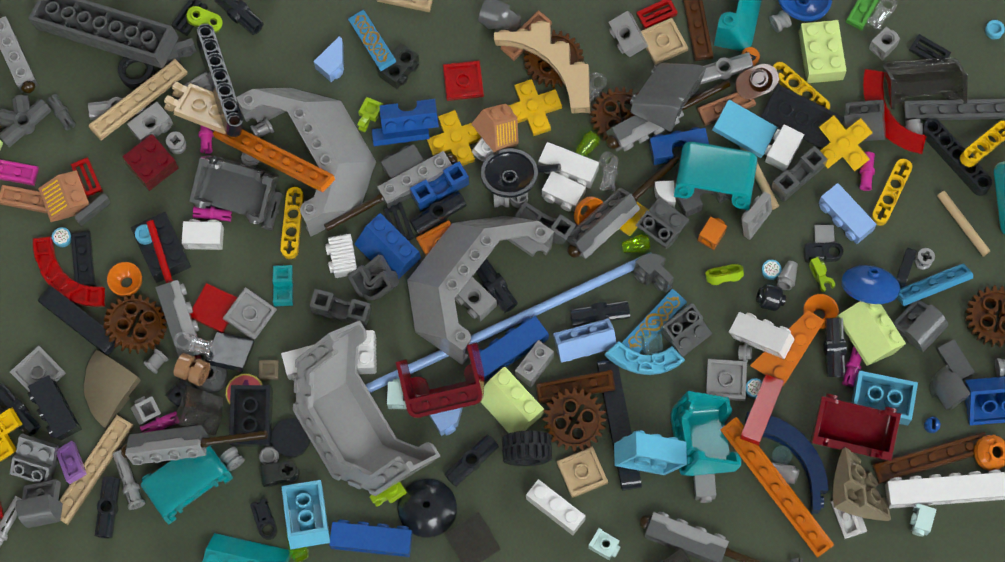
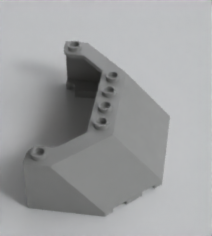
(331, 141)
(453, 264)
(346, 420)

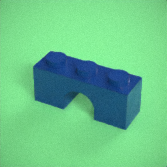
(396, 120)
(662, 145)
(449, 182)

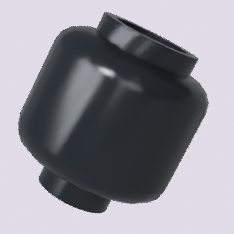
(770, 297)

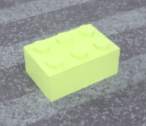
(822, 51)

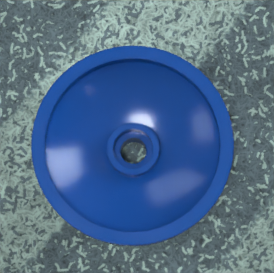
(808, 11)
(870, 284)

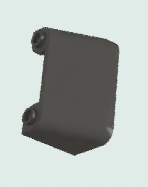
(667, 93)
(233, 187)

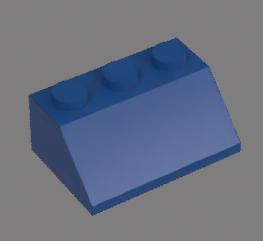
(384, 239)
(986, 400)

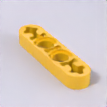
(803, 85)
(985, 143)
(892, 192)
(292, 223)

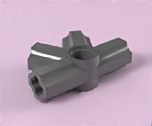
(22, 112)

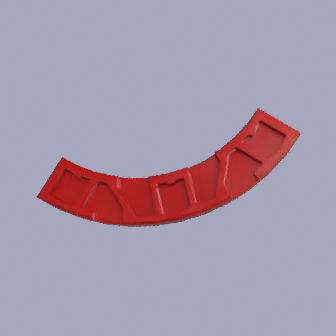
(894, 130)
(58, 279)

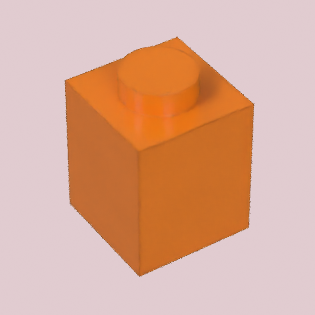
(712, 232)

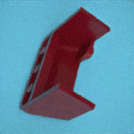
(424, 401)

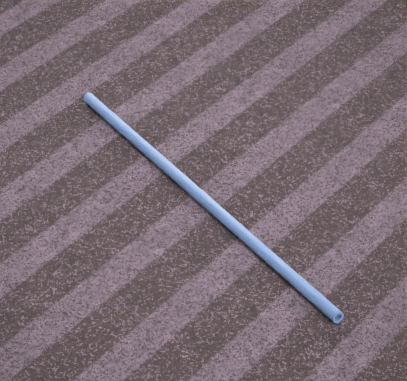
(511, 321)

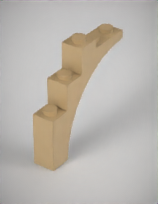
(557, 55)

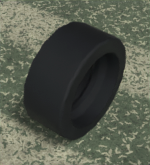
(133, 84)

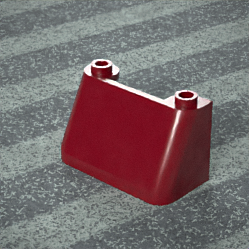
(856, 427)

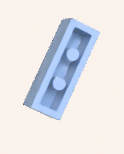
(847, 214)
(584, 340)

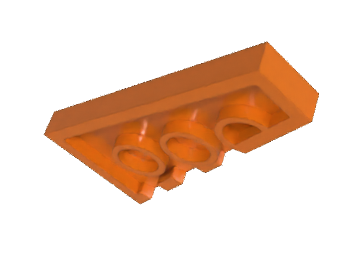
(803, 332)

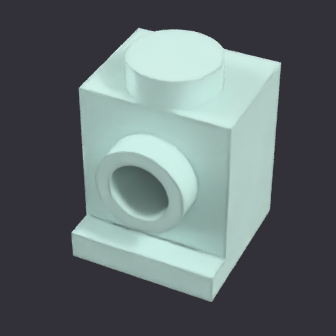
(395, 395)
(922, 519)
(606, 552)

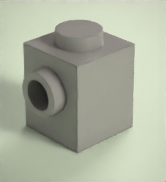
(145, 409)

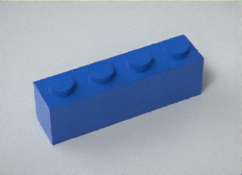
(512, 346)
(371, 539)

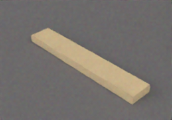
(137, 99)
(94, 467)

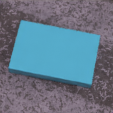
(744, 128)

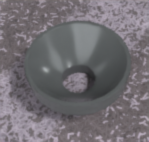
(216, 382)

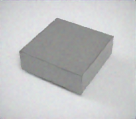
(823, 233)

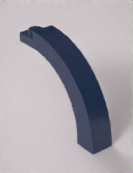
(806, 455)

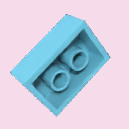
(885, 391)
(650, 453)
(305, 514)

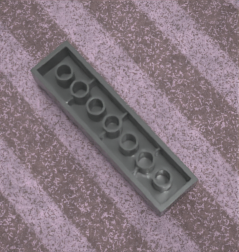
(106, 29)

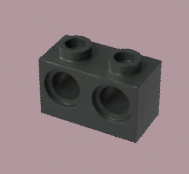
(402, 68)

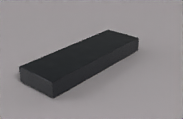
(83, 258)

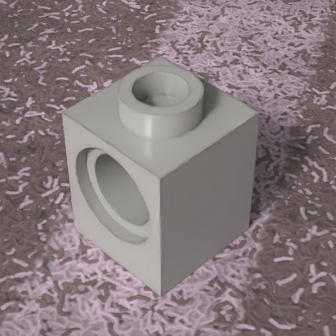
(883, 50)
(704, 487)

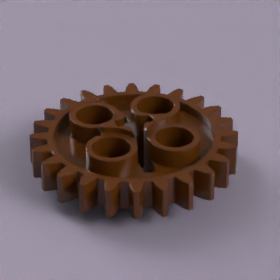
(552, 76)
(603, 117)
(979, 312)
(152, 331)
(559, 410)

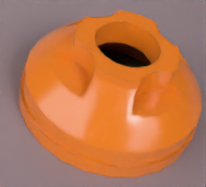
(592, 204)
(121, 271)
(824, 303)
(984, 455)

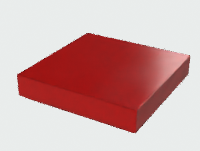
(463, 80)
(212, 307)

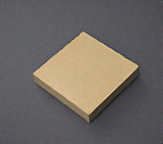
(664, 41)
(582, 472)

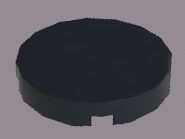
(290, 438)

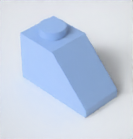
(331, 61)
(446, 421)

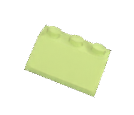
(871, 331)
(510, 402)

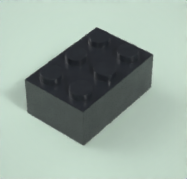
(172, 248)
(53, 408)
(251, 413)

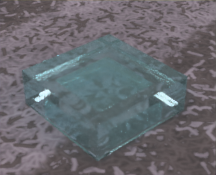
(652, 343)

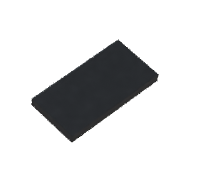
(799, 114)

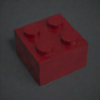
(150, 162)

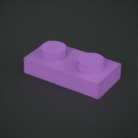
(71, 462)

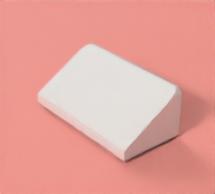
(849, 524)

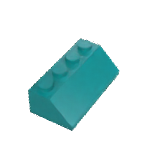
(231, 549)

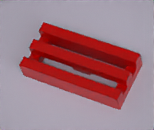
(643, 20)
(91, 191)

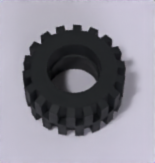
(527, 448)

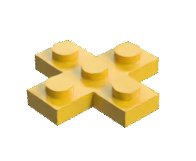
(534, 106)
(454, 138)
(845, 142)
(8, 422)

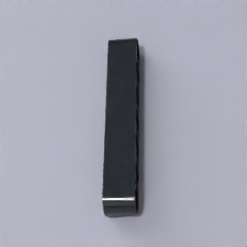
(219, 80)
(618, 422)

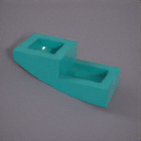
(283, 285)

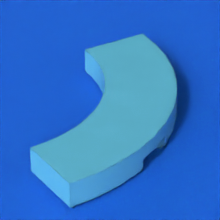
(644, 364)

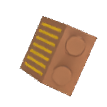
(497, 127)
(63, 196)

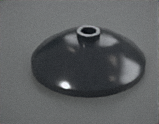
(507, 165)
(432, 520)

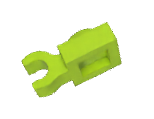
(369, 111)
(819, 272)
(391, 494)

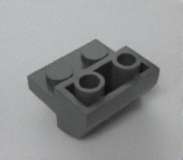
(872, 114)
(662, 223)
(651, 268)
(921, 324)
(686, 330)
(34, 459)
(40, 504)

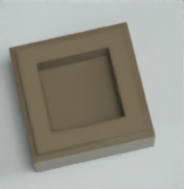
(268, 370)

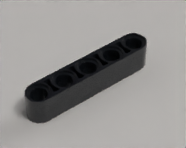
(956, 165)
(77, 319)

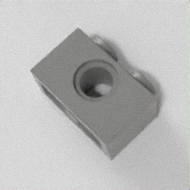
(635, 41)
(153, 114)
(480, 308)
(534, 363)

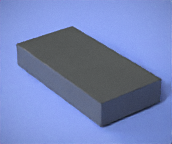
(92, 209)
(955, 359)

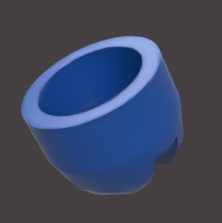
(928, 424)

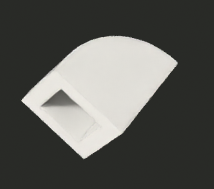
(665, 191)

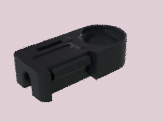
(821, 251)
(906, 266)
(263, 517)

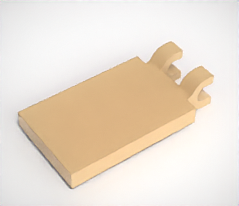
(195, 105)

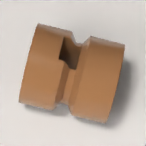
(189, 368)

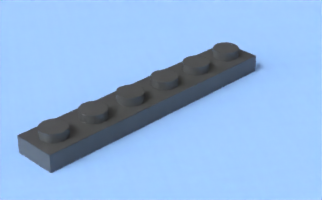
(955, 109)

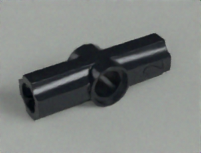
(241, 13)
(448, 206)
(496, 286)
(599, 312)
(835, 347)
(7, 400)
(480, 451)
(106, 520)

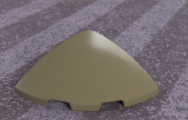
(107, 387)
(856, 490)

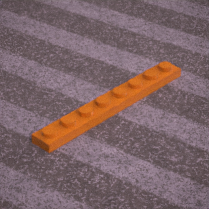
(279, 159)
(778, 489)

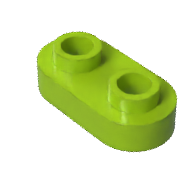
(204, 18)
(724, 274)

